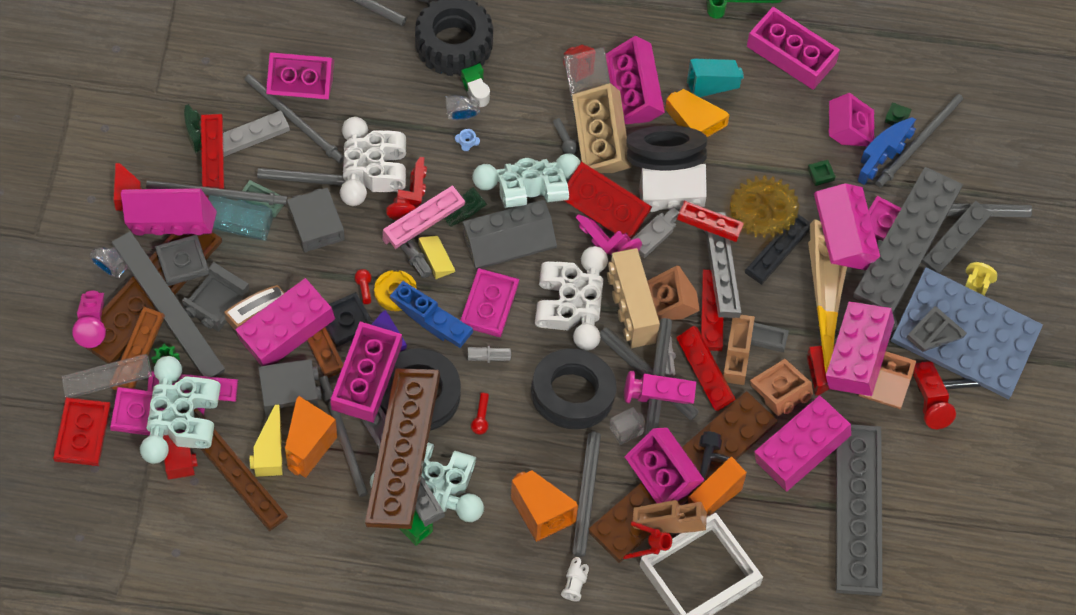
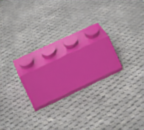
(635, 75)
(168, 211)
(847, 226)

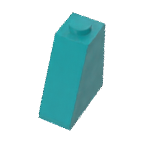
(713, 76)

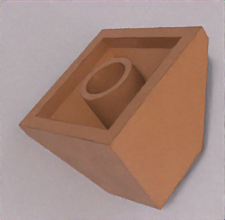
(673, 295)

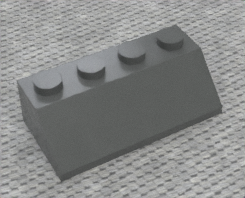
(509, 234)

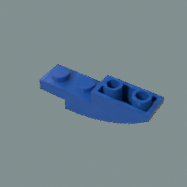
(883, 146)
(429, 315)

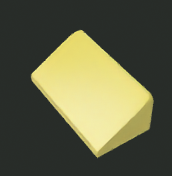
(436, 256)

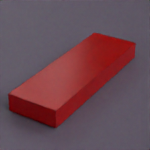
(710, 221)

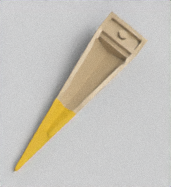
(828, 288)

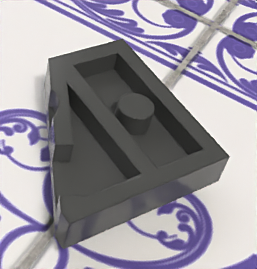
(935, 330)

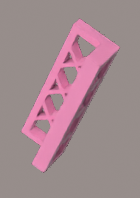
(423, 217)

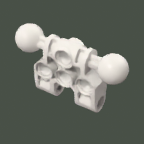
(366, 164)
(554, 277)

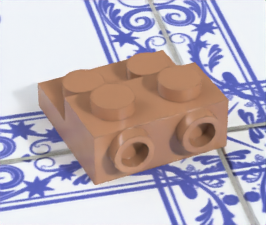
(782, 387)

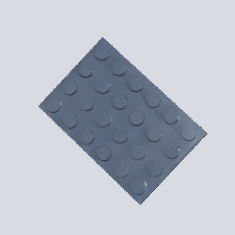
(995, 340)

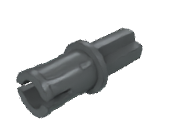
(417, 259)

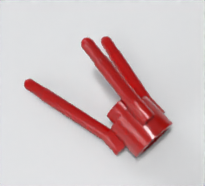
(657, 540)

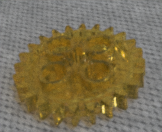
(780, 198)

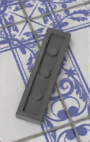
(956, 237)

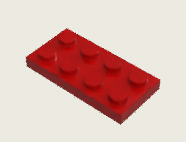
(606, 201)

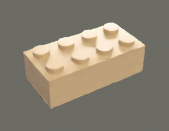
(633, 298)

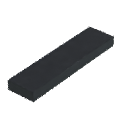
(777, 250)

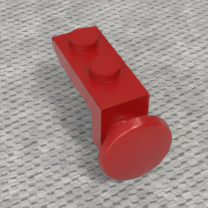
(409, 200)
(936, 408)

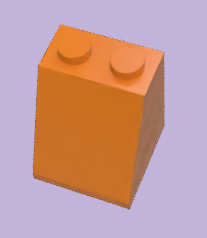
(308, 437)
(542, 505)

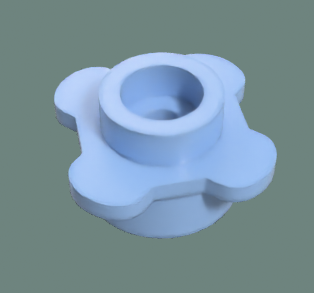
(467, 134)

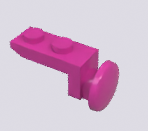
(617, 243)
(89, 329)
(659, 388)

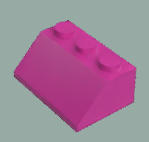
(300, 76)
(664, 466)

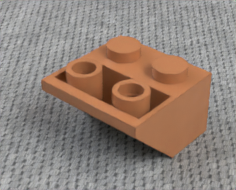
(892, 380)

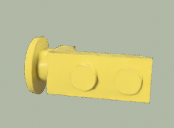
(980, 277)

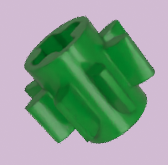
(165, 351)

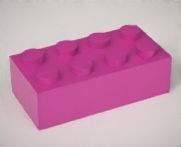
(793, 48)
(285, 323)
(860, 348)
(366, 372)
(803, 443)

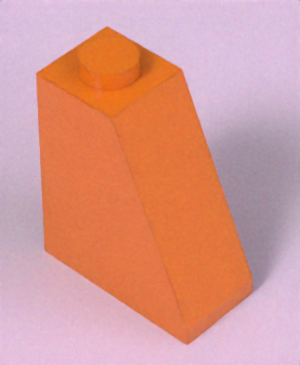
(720, 486)

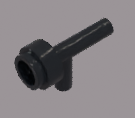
(710, 441)

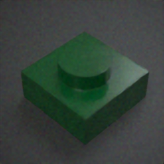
(897, 114)
(821, 172)

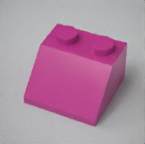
(851, 121)

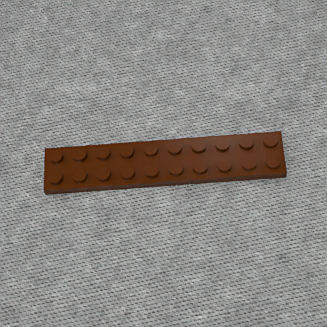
(739, 429)

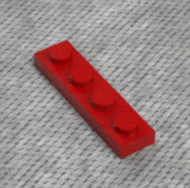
(212, 151)
(710, 322)
(705, 368)

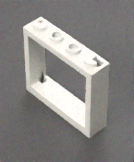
(750, 582)

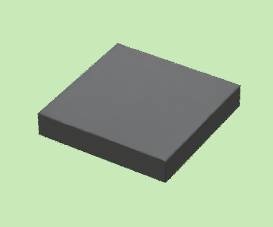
(182, 260)

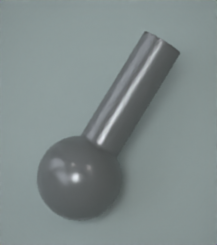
(569, 145)

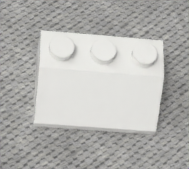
(671, 188)

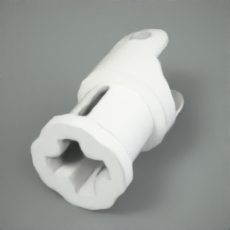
(576, 578)

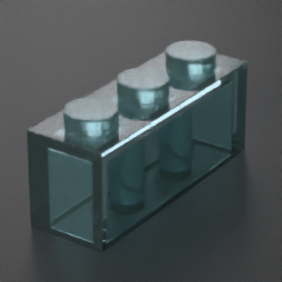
(241, 217)

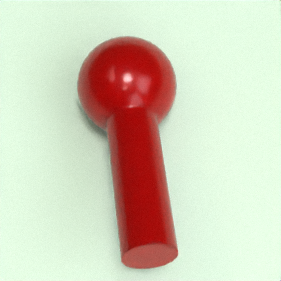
(363, 278)
(480, 424)

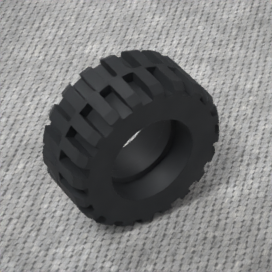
(453, 14)

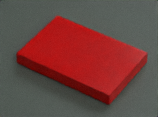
(82, 431)

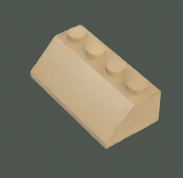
(601, 129)

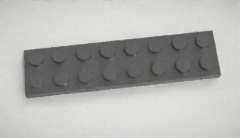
(908, 240)
(859, 512)

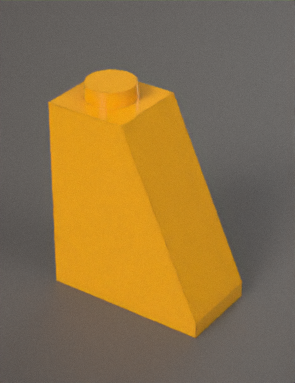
(695, 112)

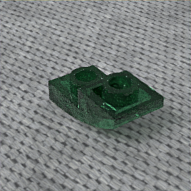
(193, 129)
(473, 204)

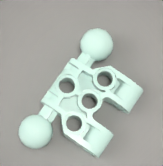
(528, 179)
(197, 431)
(460, 468)

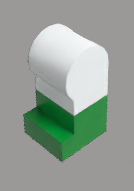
(473, 83)

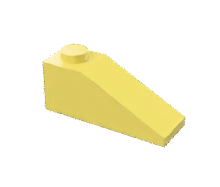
(268, 447)

